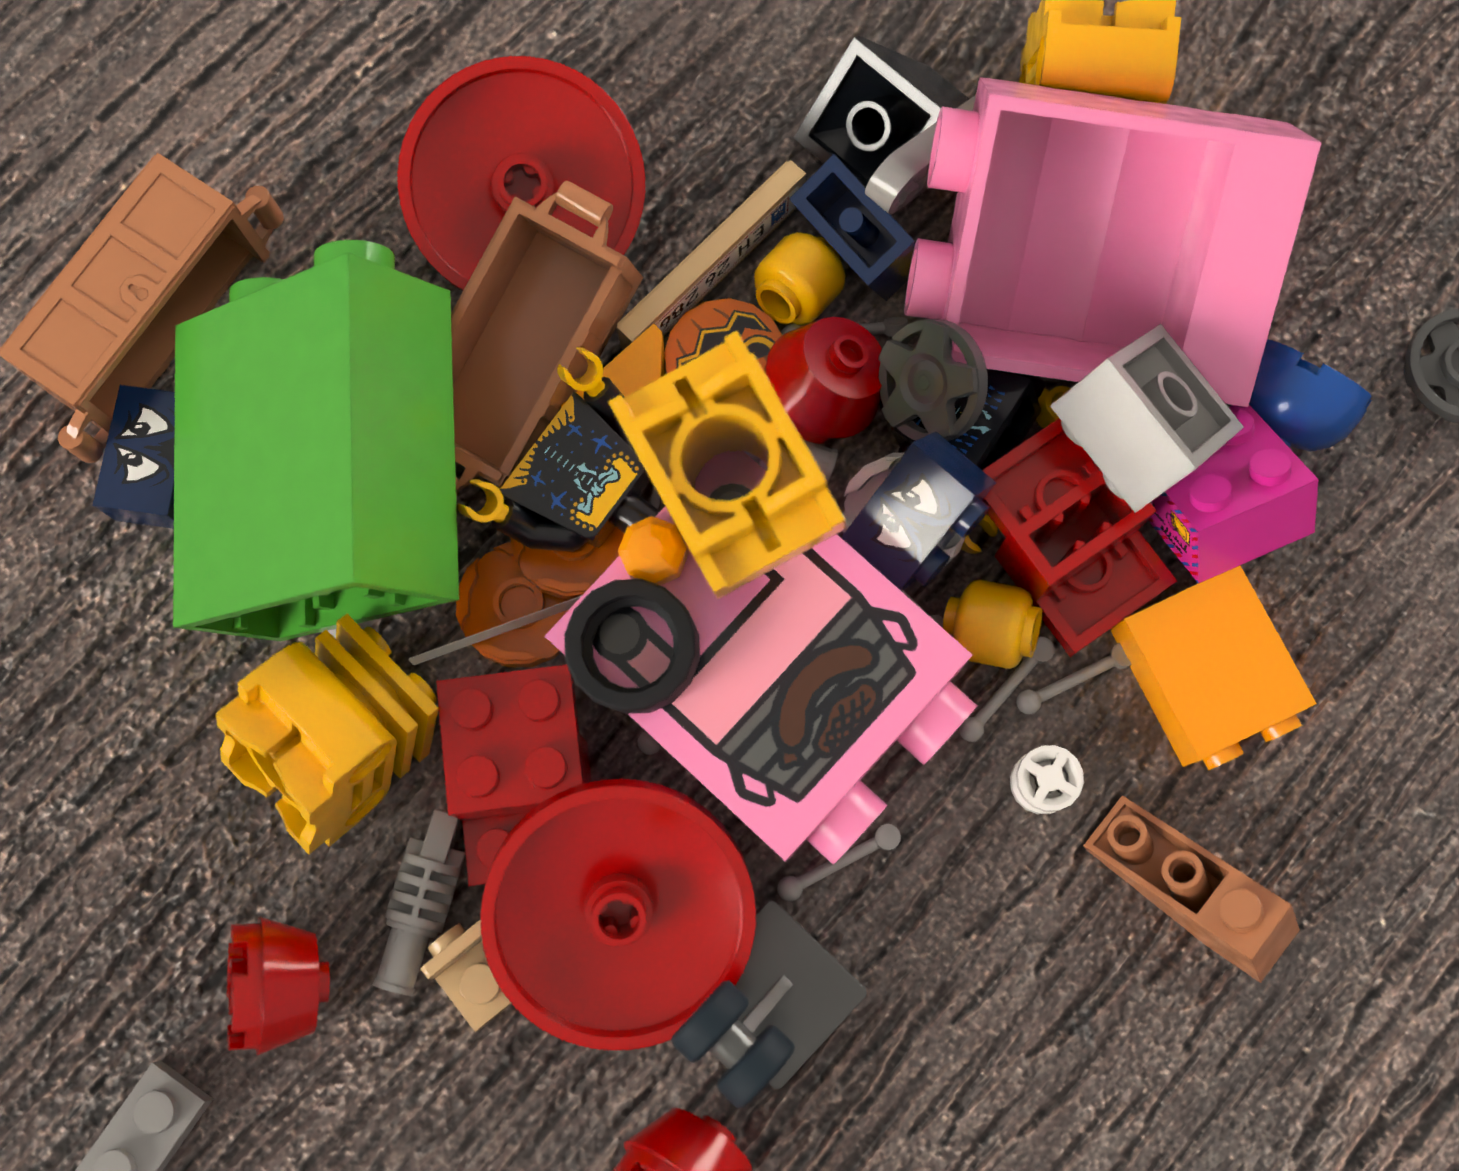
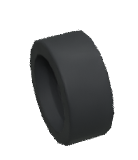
(592, 613)

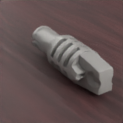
(419, 902)

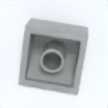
(1146, 418)

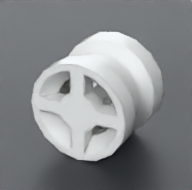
(1054, 770)

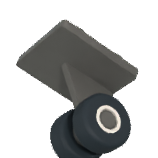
(776, 1012)

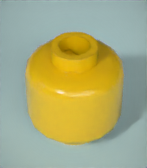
(799, 279)
(994, 623)

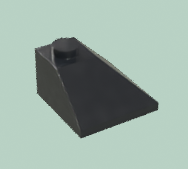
(873, 107)

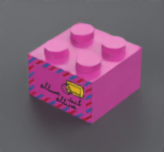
(1238, 502)

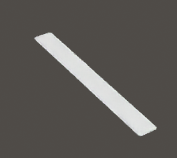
(493, 632)

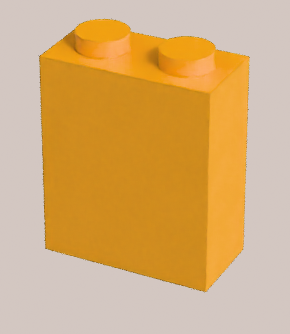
(1214, 669)

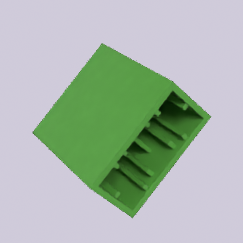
(315, 450)

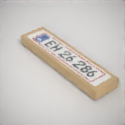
(715, 256)

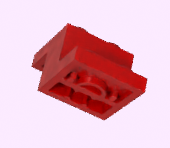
(1071, 539)
(506, 751)

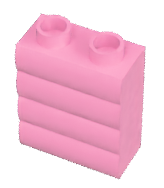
(1104, 220)

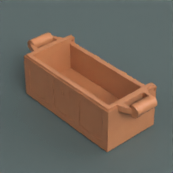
(115, 305)
(523, 315)

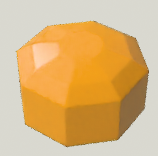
(653, 551)

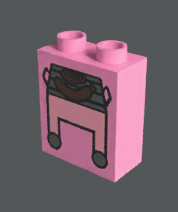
(793, 682)

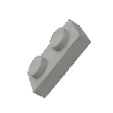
(149, 1123)

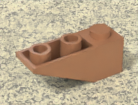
(1195, 888)

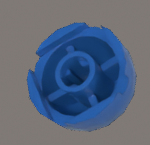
(1304, 402)

